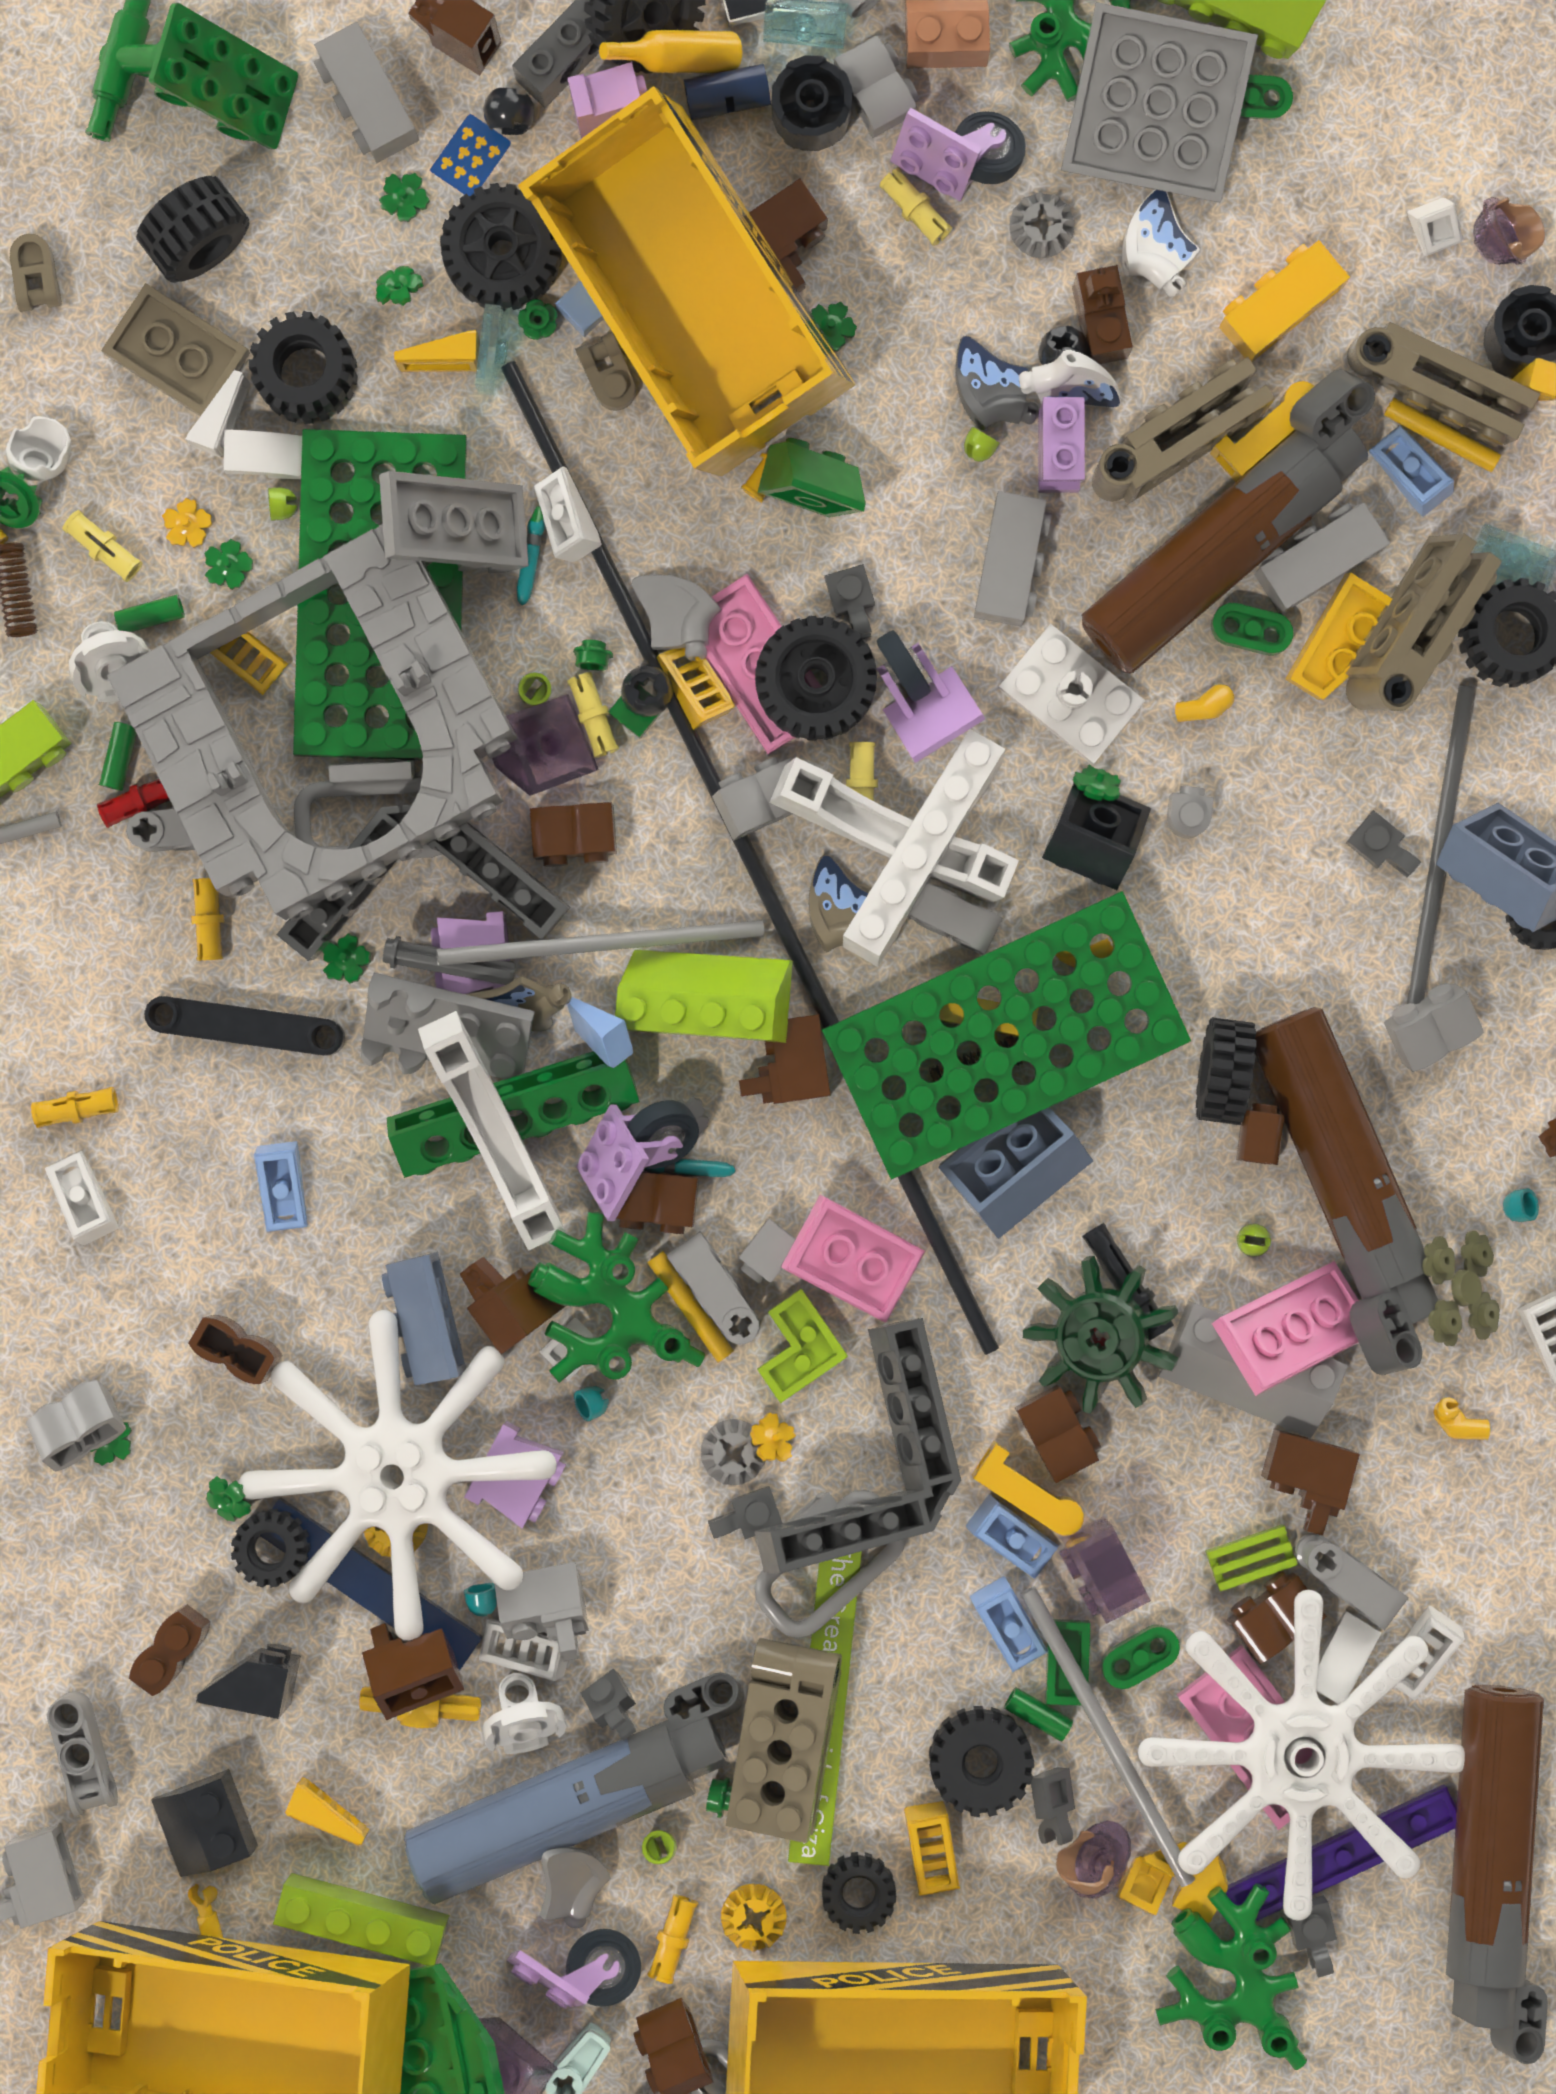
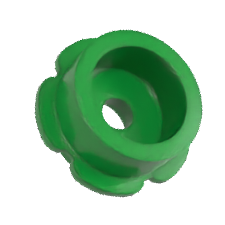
(545, 327)
(592, 655)
(719, 1796)

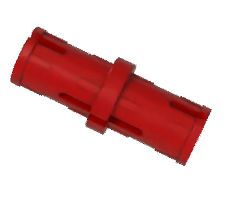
(134, 801)

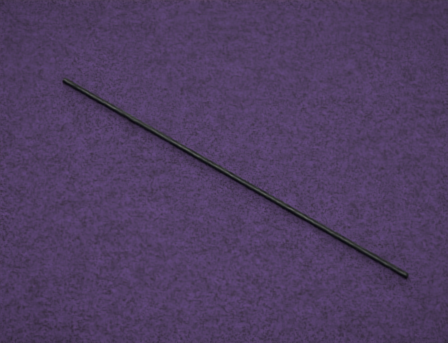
(749, 857)

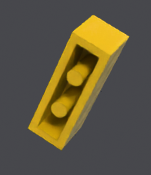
(1283, 300)

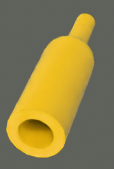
(679, 51)

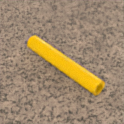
(1442, 435)
(690, 1307)

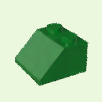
(812, 479)

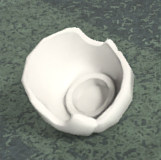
(39, 449)

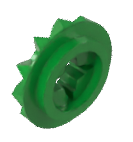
(18, 512)

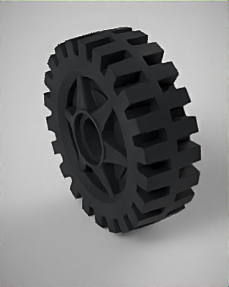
(632, 19)
(493, 278)
(821, 646)

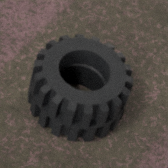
(192, 229)
(284, 340)
(1484, 648)

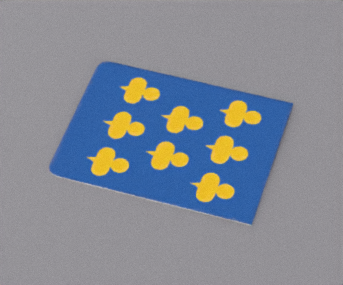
(470, 155)

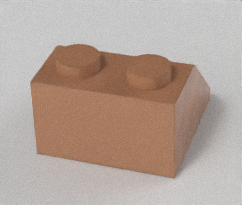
(947, 33)

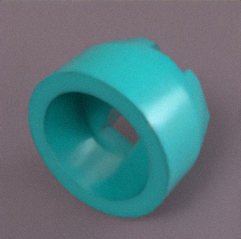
(1521, 1205)
(590, 1402)
(481, 1599)

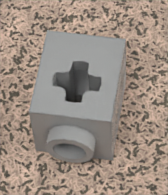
(766, 1252)

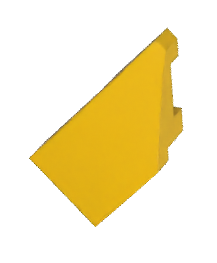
(1147, 1881)
(1195, 1894)

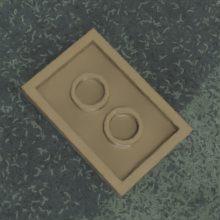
(174, 350)

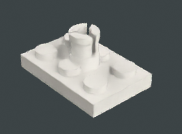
(1071, 694)

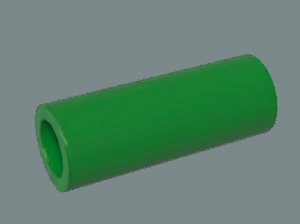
(149, 614)
(118, 756)
(1038, 1714)

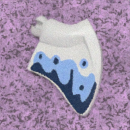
(1157, 245)
(1072, 376)

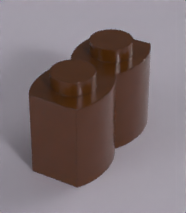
(573, 832)
(1260, 1135)
(661, 1200)
(226, 1342)
(1057, 1432)
(1268, 1620)
(167, 1655)
(673, 2049)

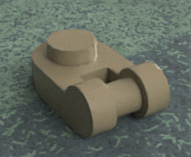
(31, 259)
(612, 386)

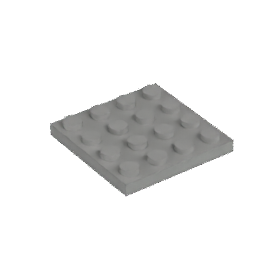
(1158, 102)

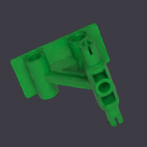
(195, 68)

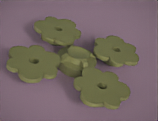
(1465, 1288)

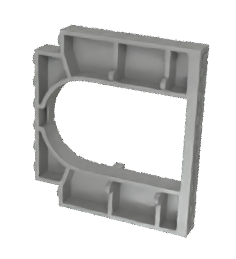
(217, 784)

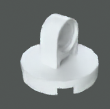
(98, 655)
(524, 1724)

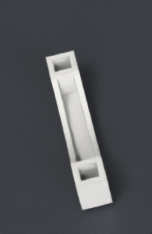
(836, 807)
(922, 847)
(491, 1128)

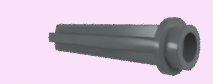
(424, 957)

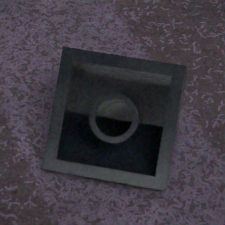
(1097, 837)
(257, 1684)
(205, 1824)

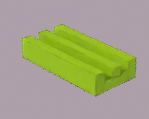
(1256, 1573)

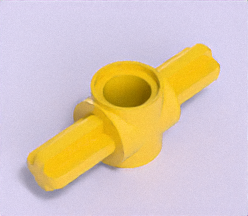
(428, 1716)

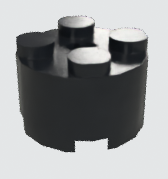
(814, 80)
(1504, 337)

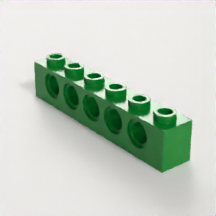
(525, 1092)

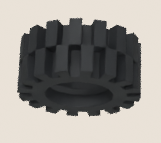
(246, 1554)
(863, 1917)

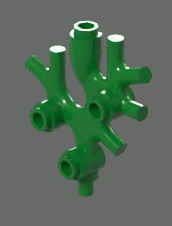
(1067, 32)
(629, 1309)
(1254, 1989)

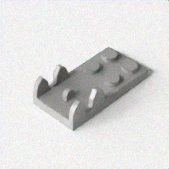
(454, 521)
(401, 1007)

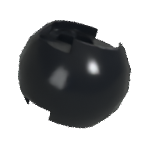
(508, 111)
(1059, 340)
(641, 676)

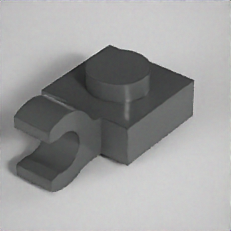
(851, 595)
(1378, 841)
(752, 1513)
(608, 1703)
(1052, 1800)
(1313, 1934)

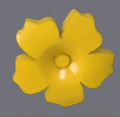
(187, 524)
(773, 1438)

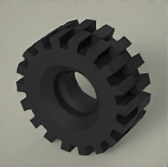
(1226, 1071)
(969, 1731)

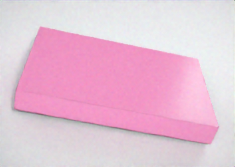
(852, 1258)

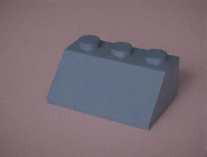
(1505, 864)
(1016, 1168)
(424, 1319)

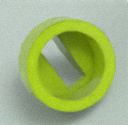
(979, 445)
(277, 503)
(540, 695)
(1257, 1231)
(652, 1851)

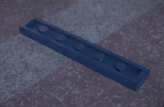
(373, 1586)

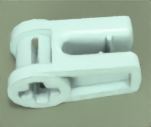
(580, 2060)

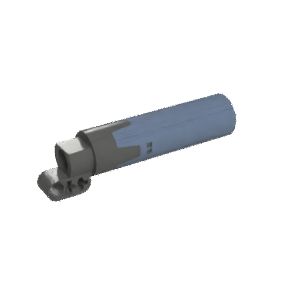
(574, 1798)

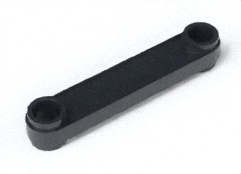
(244, 1025)

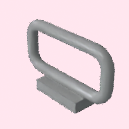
(357, 780)
(798, 1629)

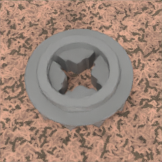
(1029, 238)
(712, 1453)

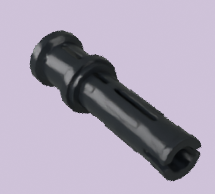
(1117, 1268)

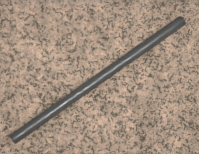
(1443, 826)

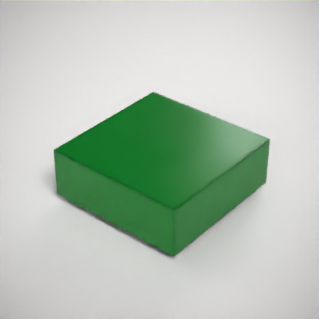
(636, 724)

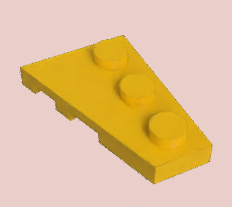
(1337, 637)

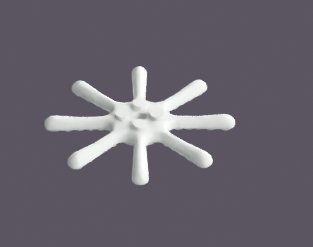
(426, 1472)
(1278, 1737)

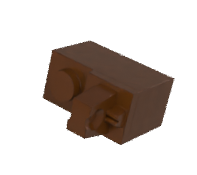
(459, 30)
(789, 222)
(1102, 314)
(798, 1068)
(505, 1307)
(1314, 1467)
(410, 1672)

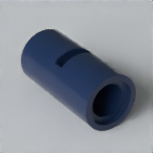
(727, 92)

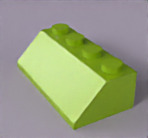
(1278, 23)
(706, 995)

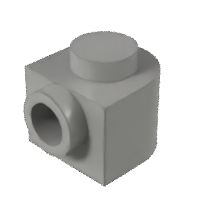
(1189, 812)

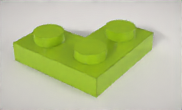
(811, 1347)

